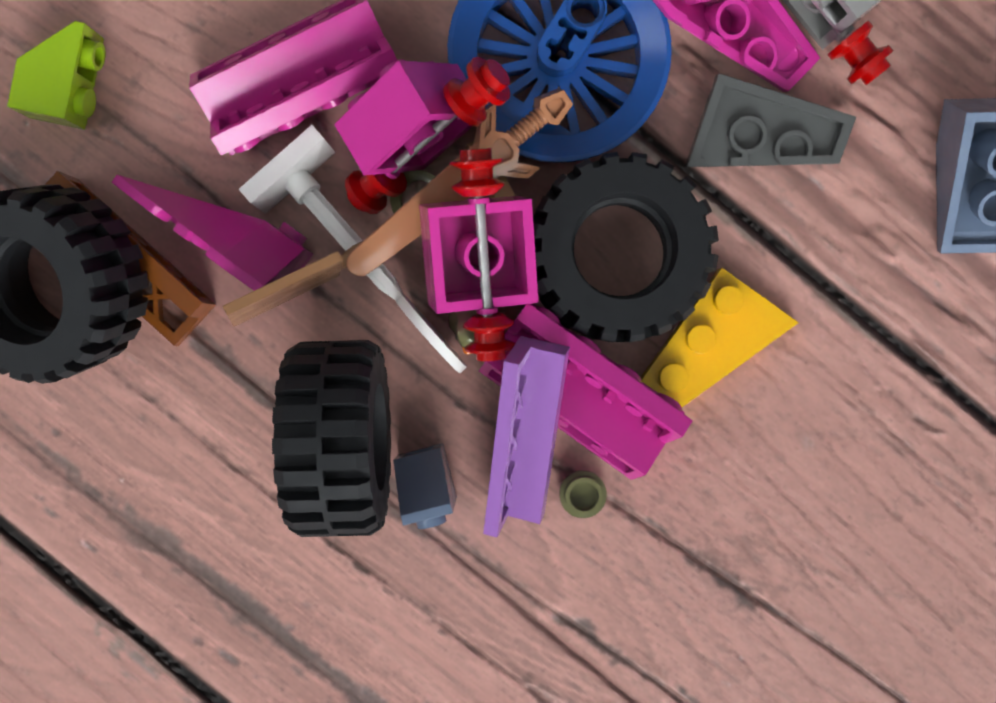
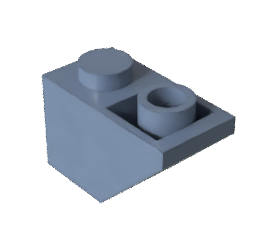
(424, 486)

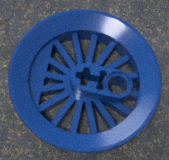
(553, 143)

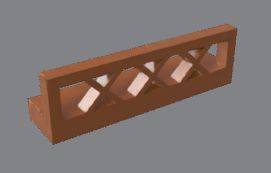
(162, 275)

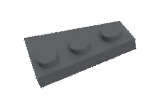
(766, 128)

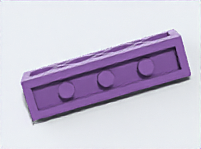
(525, 432)

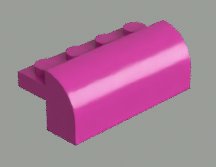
(291, 75)
(602, 401)

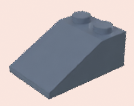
(966, 176)

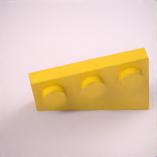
(715, 339)

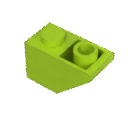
(59, 77)

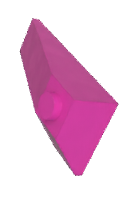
(750, 33)
(234, 241)

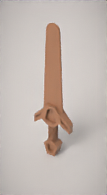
(405, 223)

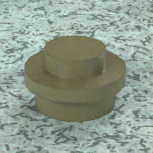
(582, 494)

